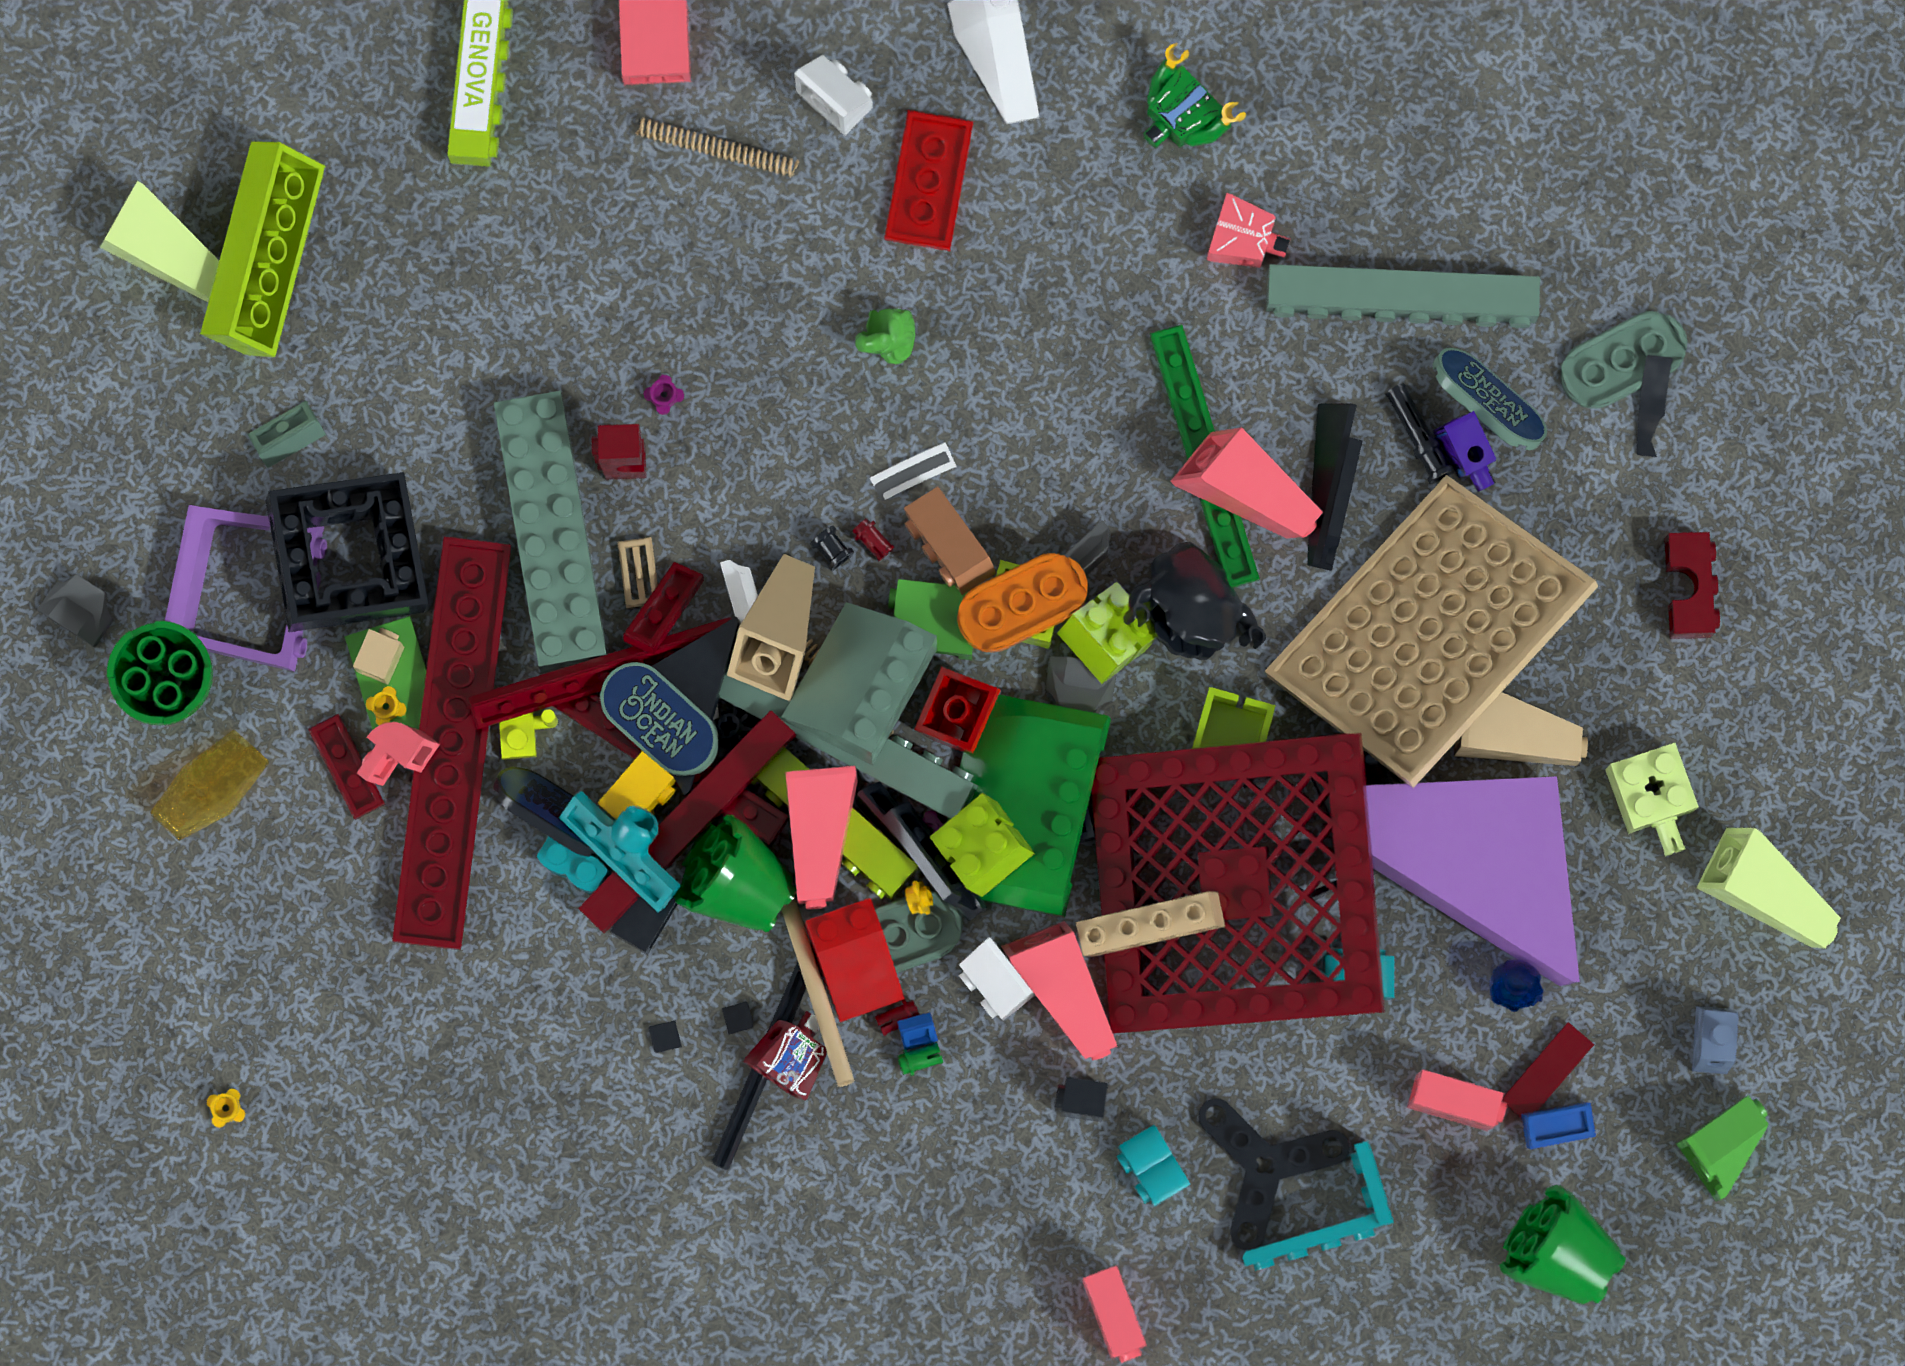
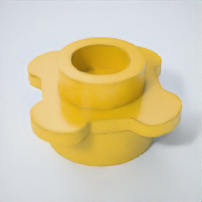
(387, 696)
(919, 898)
(216, 1105)

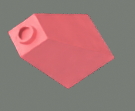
(1246, 481)
(819, 825)
(1060, 979)

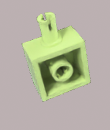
(1643, 808)

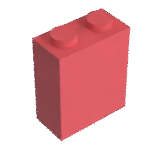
(654, 41)
(1457, 1100)
(1114, 1314)

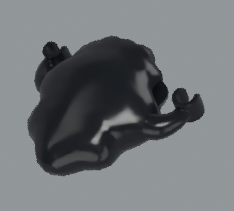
(1191, 604)

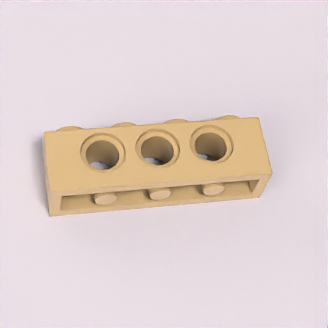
(1150, 924)

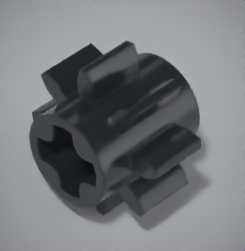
(734, 727)

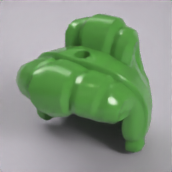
(888, 334)

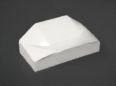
(740, 587)

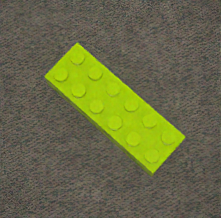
(262, 249)

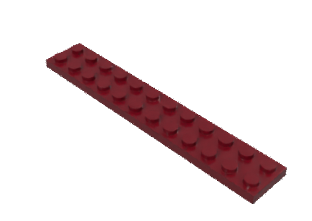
(449, 787)

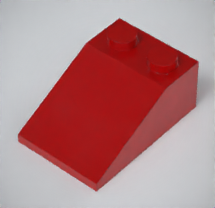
(854, 959)

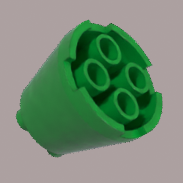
(149, 657)
(734, 877)
(1562, 1249)

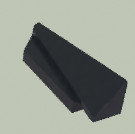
(1333, 478)
(913, 838)

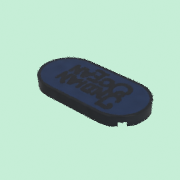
(538, 804)

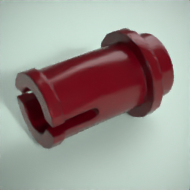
(872, 539)
(901, 1012)

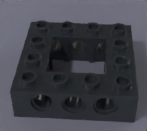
(331, 503)

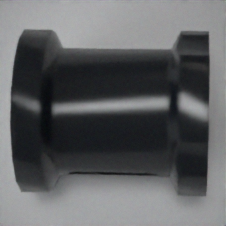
(832, 548)

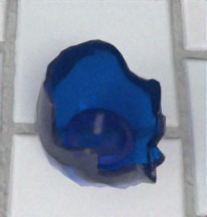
(1515, 985)

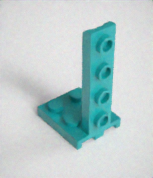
(1330, 1237)

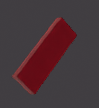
(663, 608)
(344, 763)
(1547, 1071)

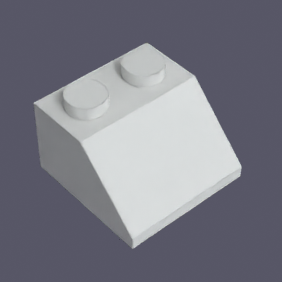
(833, 93)
(995, 979)

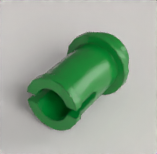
(917, 1059)

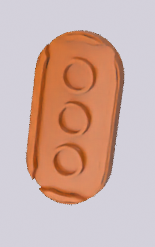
(1022, 602)

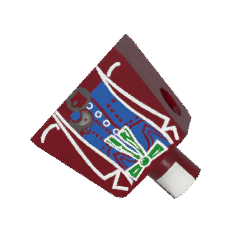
(789, 1056)

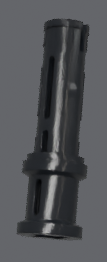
(1426, 447)

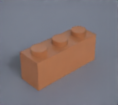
(948, 541)

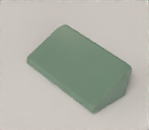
(286, 434)

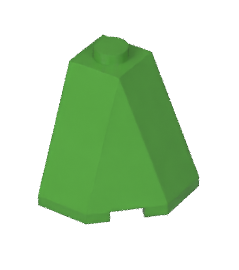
(1725, 1144)

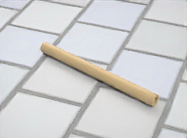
(817, 994)

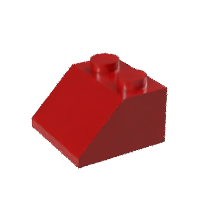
(957, 710)

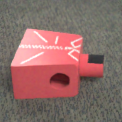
(1245, 235)

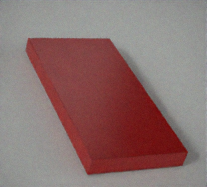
(929, 180)

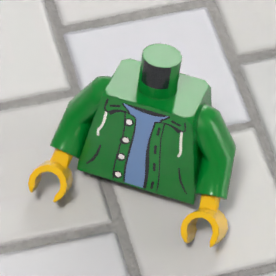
(1184, 107)

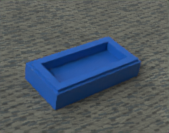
(1558, 1125)

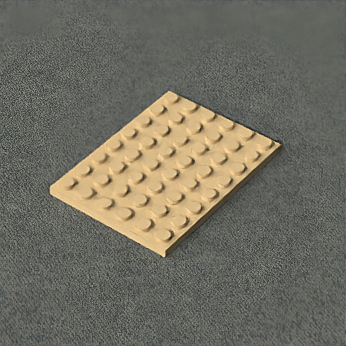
(1431, 629)

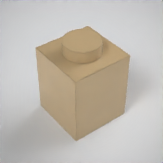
(379, 655)

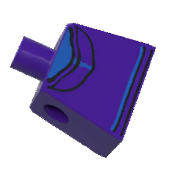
(1457, 439)

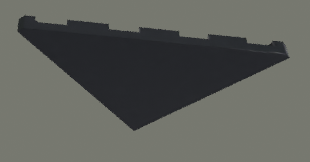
(699, 674)

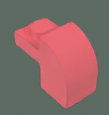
(395, 745)

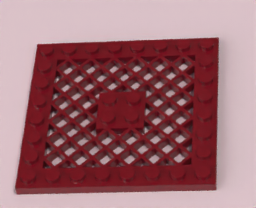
(1241, 882)

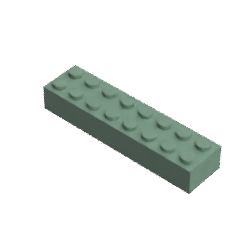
(550, 530)

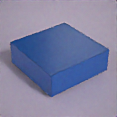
(917, 1031)

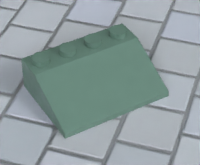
(861, 680)

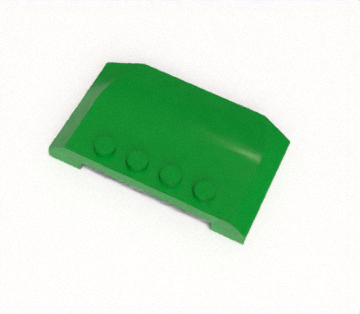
(1041, 772)

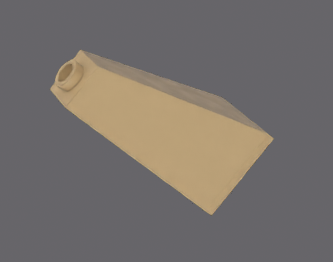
(775, 631)
(1522, 734)

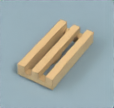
(634, 544)

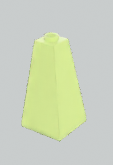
(160, 244)
(1763, 884)

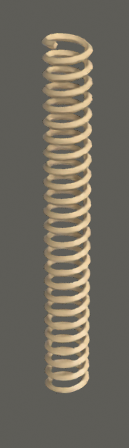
(724, 153)

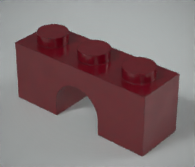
(620, 451)
(1692, 555)

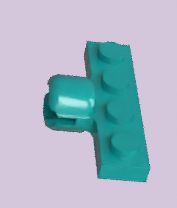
(623, 846)

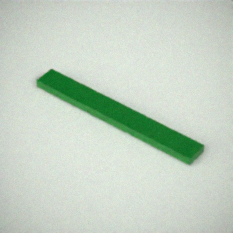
(1194, 426)

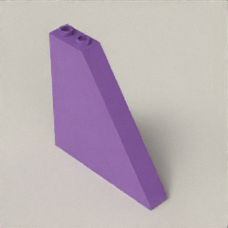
(1485, 859)

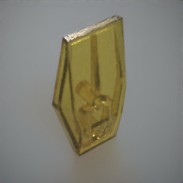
(209, 786)

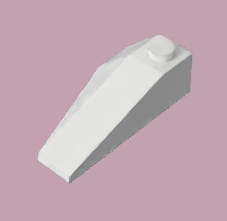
(997, 50)

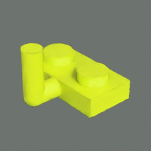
(518, 734)

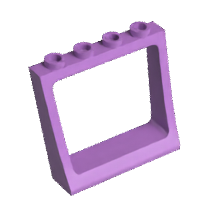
(190, 577)

